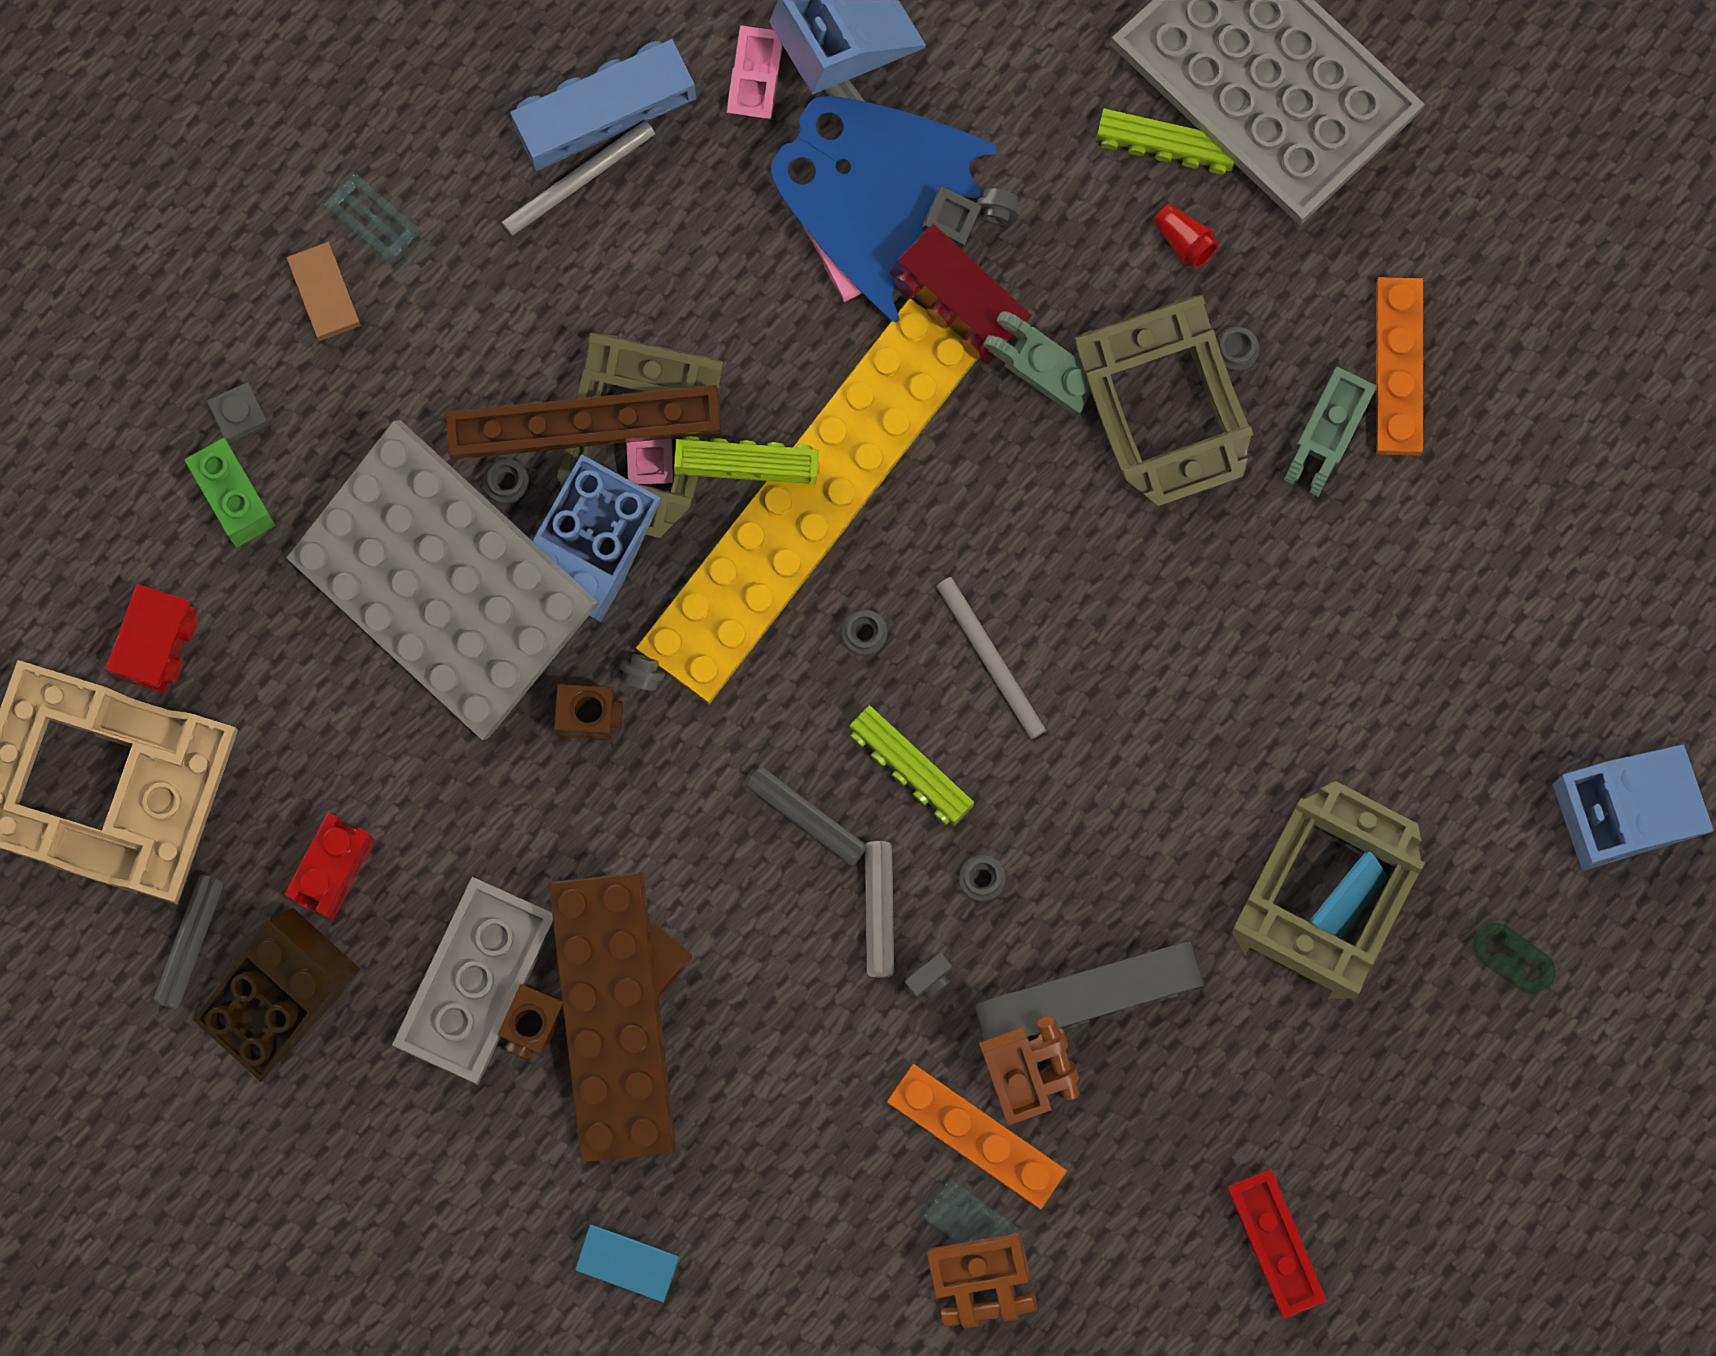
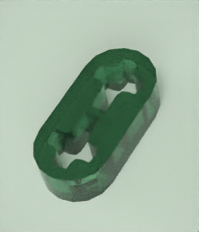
(1520, 949)

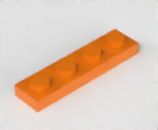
(1399, 366)
(976, 1136)

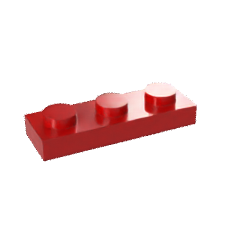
(1276, 1244)

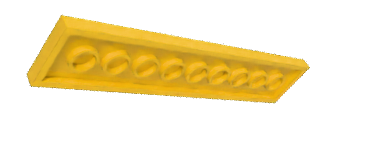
(795, 524)

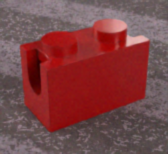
(152, 639)
(329, 867)

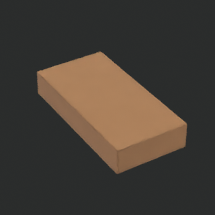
(323, 291)

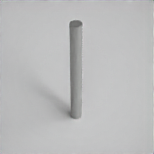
(578, 178)
(991, 658)

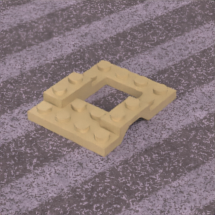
(159, 798)

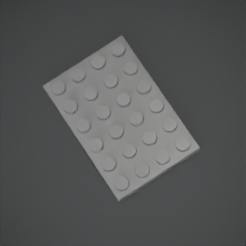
(1272, 89)
(442, 580)

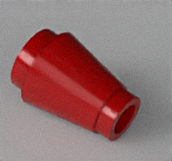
(1186, 236)

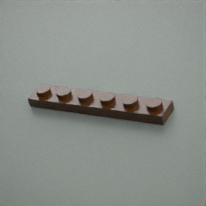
(583, 422)

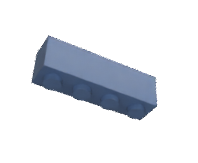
(603, 103)

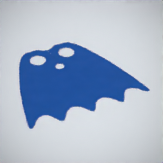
(880, 205)

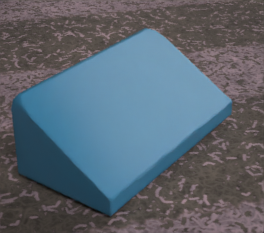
(1350, 896)
(627, 1263)

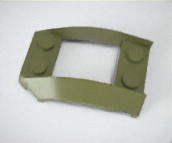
(1147, 339)
(644, 369)
(1302, 944)

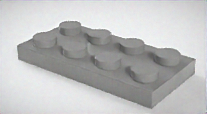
(474, 980)

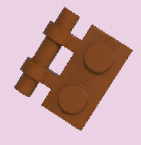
(1016, 1076)
(979, 1267)

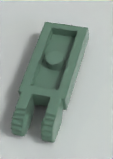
(1041, 363)
(1332, 425)

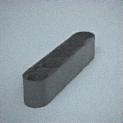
(1094, 992)

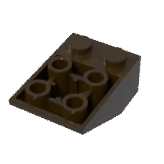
(276, 992)

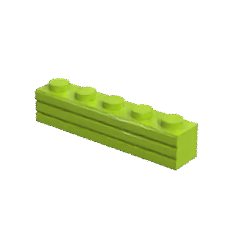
(1162, 139)
(746, 460)
(910, 766)

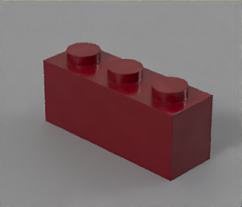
(955, 291)

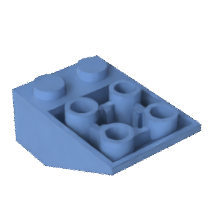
(843, 37)
(597, 529)
(1632, 806)

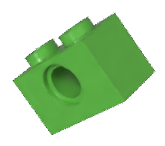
(229, 492)

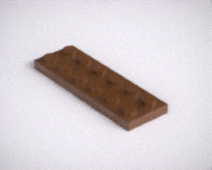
(612, 1017)

